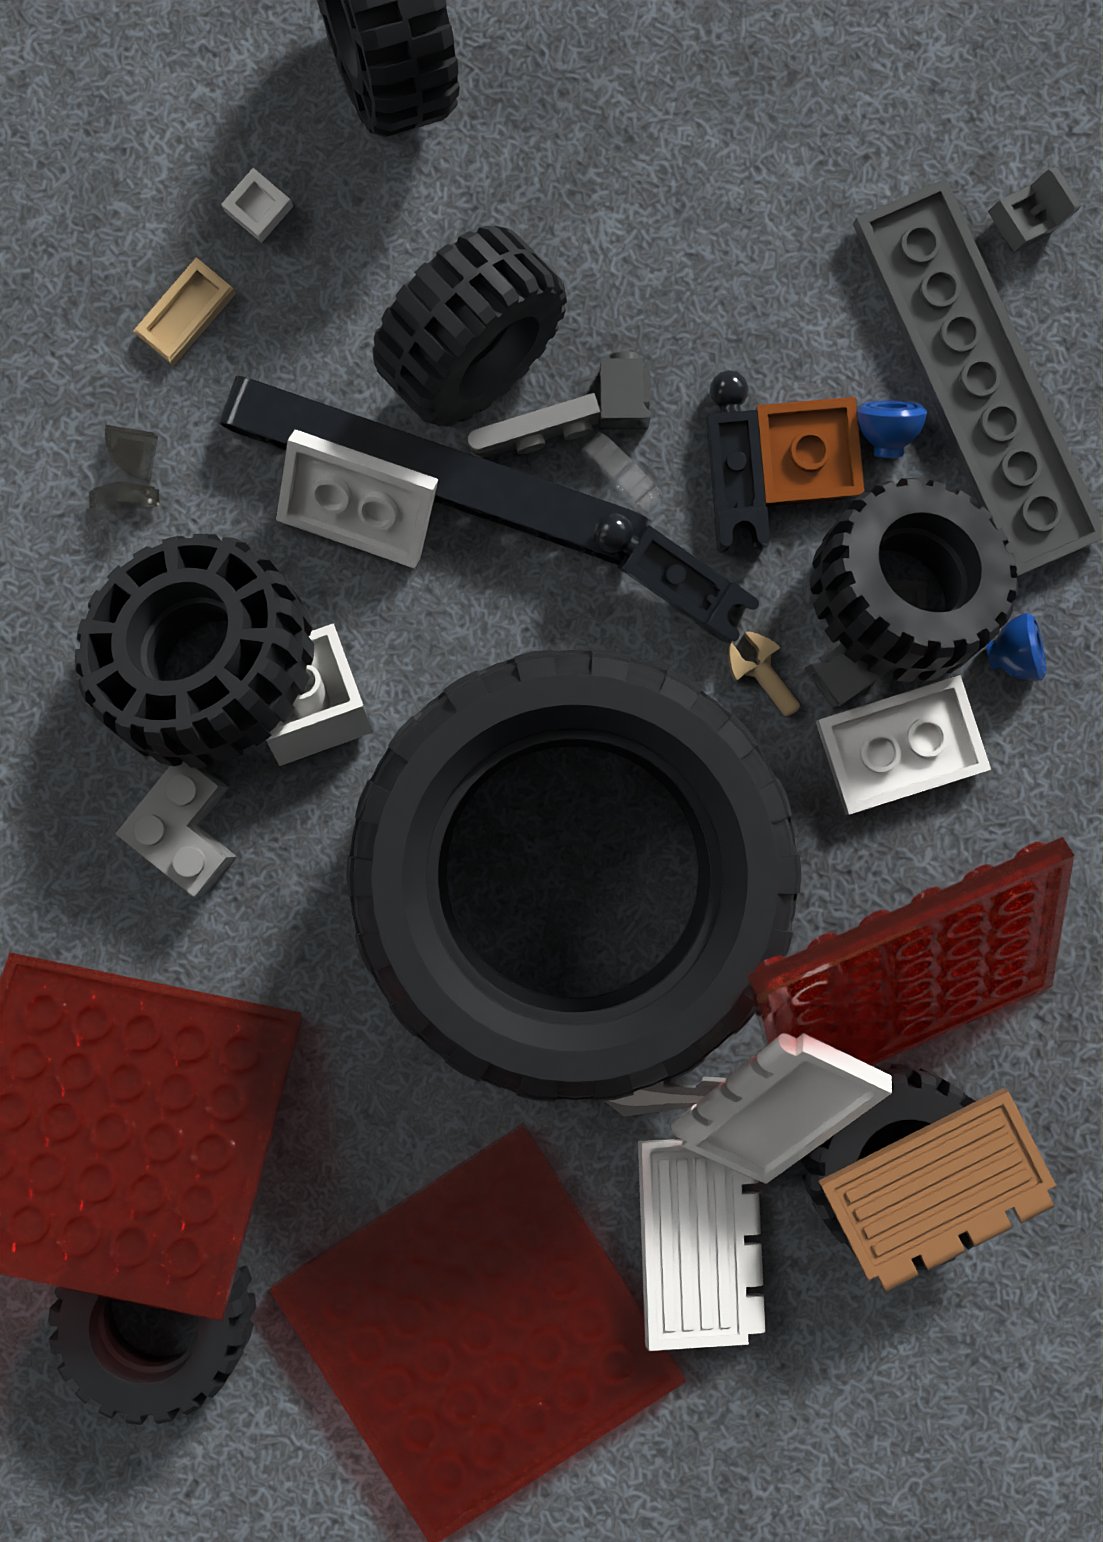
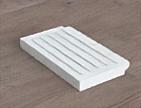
(781, 1106)
(697, 1250)

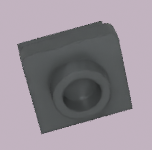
(1035, 210)

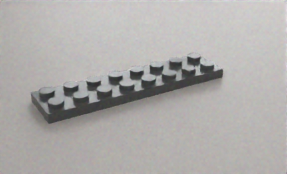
(979, 376)

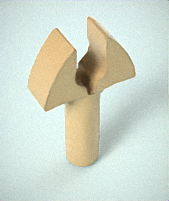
(763, 672)

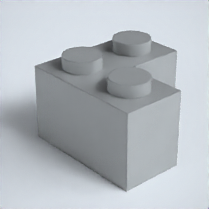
(169, 833)

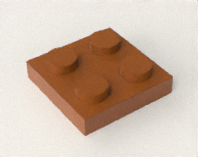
(810, 451)

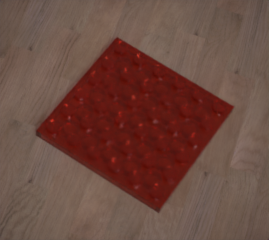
(924, 964)
(132, 1132)
(476, 1334)

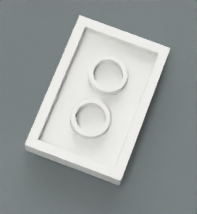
(355, 498)
(903, 745)

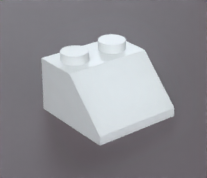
(328, 709)

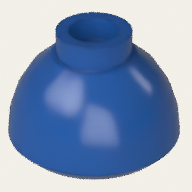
(891, 425)
(1019, 649)

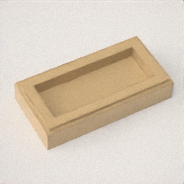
(184, 311)

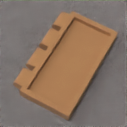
(937, 1186)

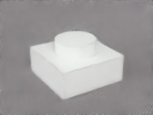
(257, 205)

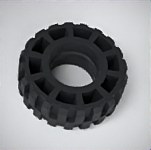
(394, 60)
(155, 604)

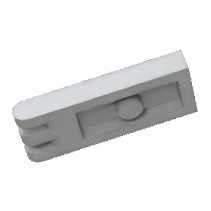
(529, 431)

